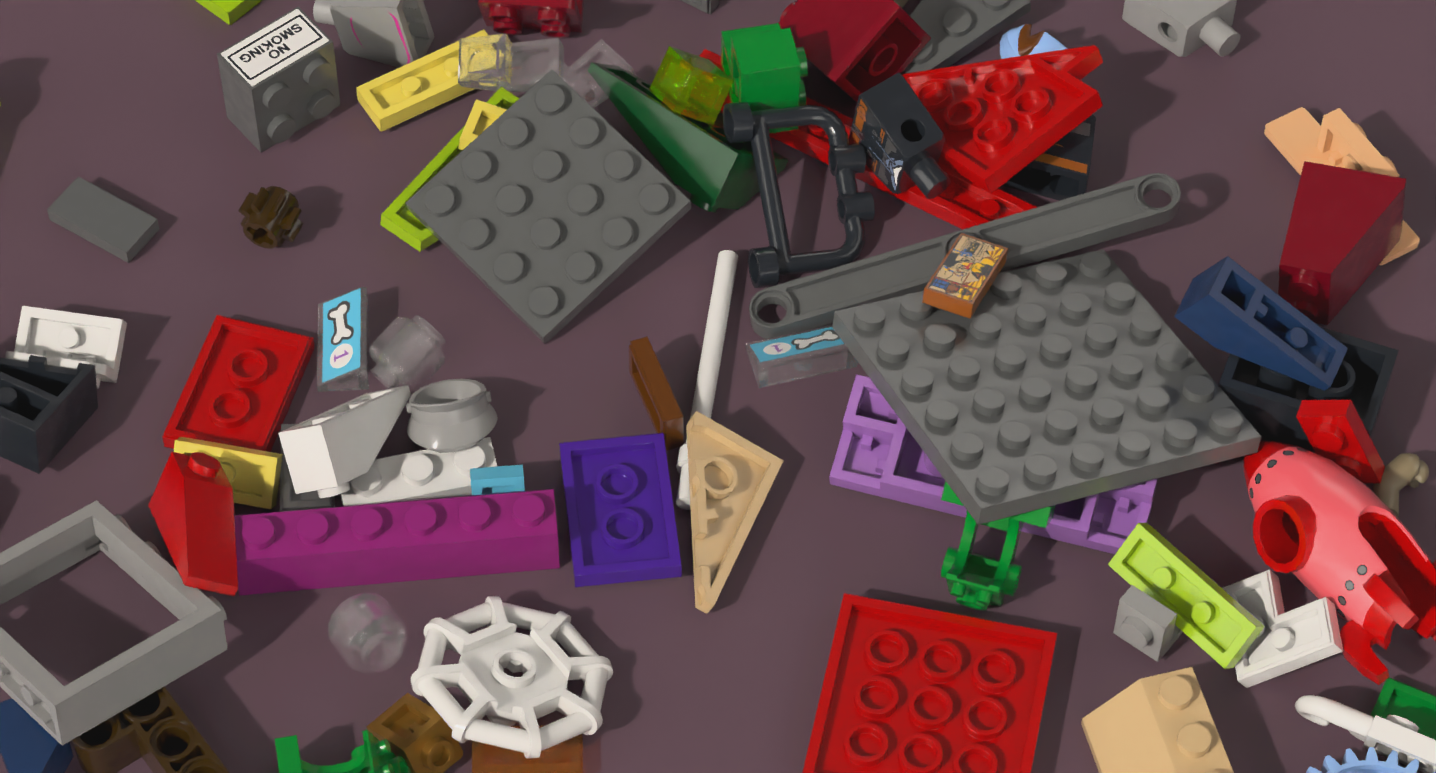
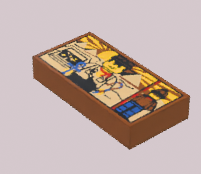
(965, 275)

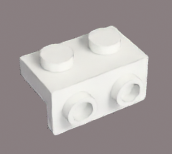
(71, 340)

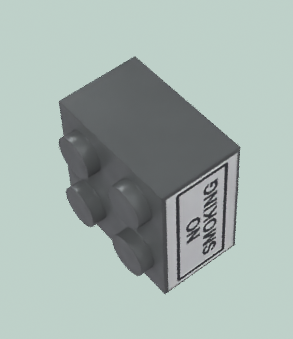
(279, 79)

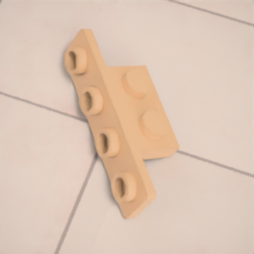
(1336, 144)

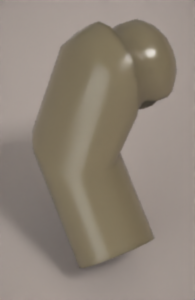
(1401, 471)

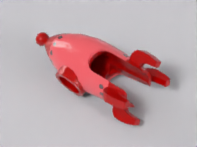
(1341, 547)

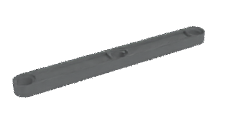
(1027, 235)

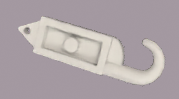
(1382, 734)

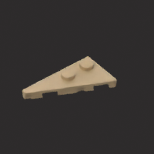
(726, 493)

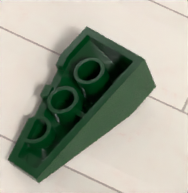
(688, 149)

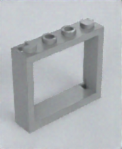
(132, 674)

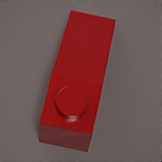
(197, 521)

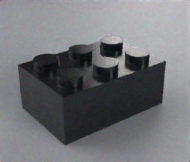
(1273, 399)

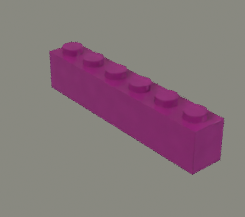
(396, 542)

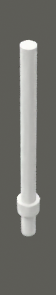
(710, 358)

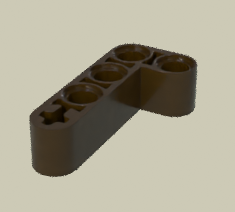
(147, 738)

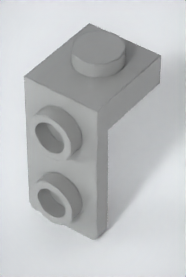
(1146, 623)

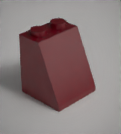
(855, 39)
(1337, 236)

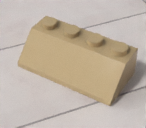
(1157, 728)

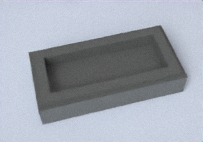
(103, 219)

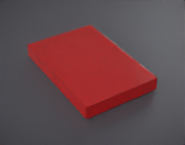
(240, 385)

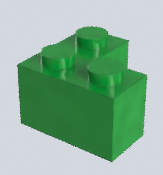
(764, 68)

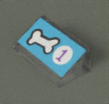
(343, 342)
(798, 356)

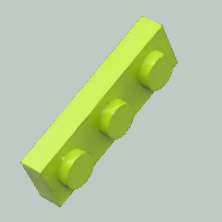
(1201, 605)

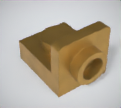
(417, 735)

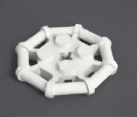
(510, 698)

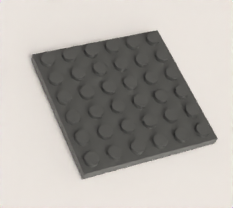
(1047, 388)

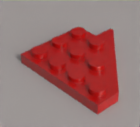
(1007, 109)

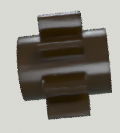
(271, 217)

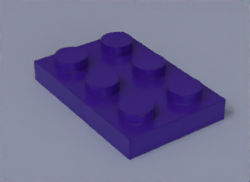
(620, 510)

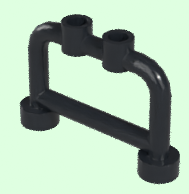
(844, 162)

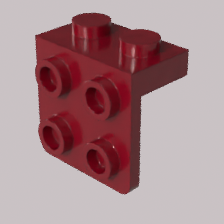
(552, 17)

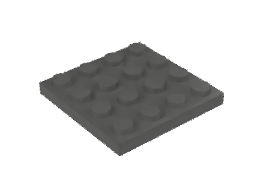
(548, 206)

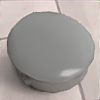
(450, 415)

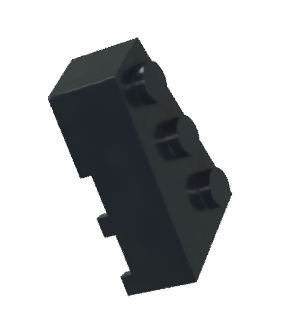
(42, 408)

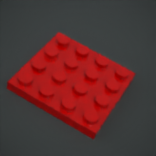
(928, 692)

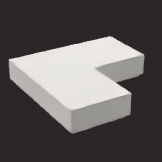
(1289, 637)

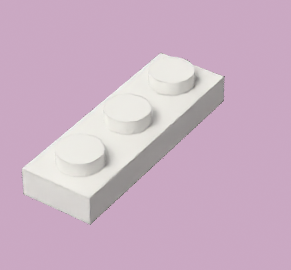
(419, 476)

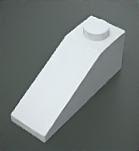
(341, 442)

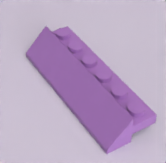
(886, 461)

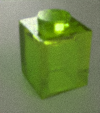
(691, 85)

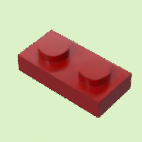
(1341, 436)

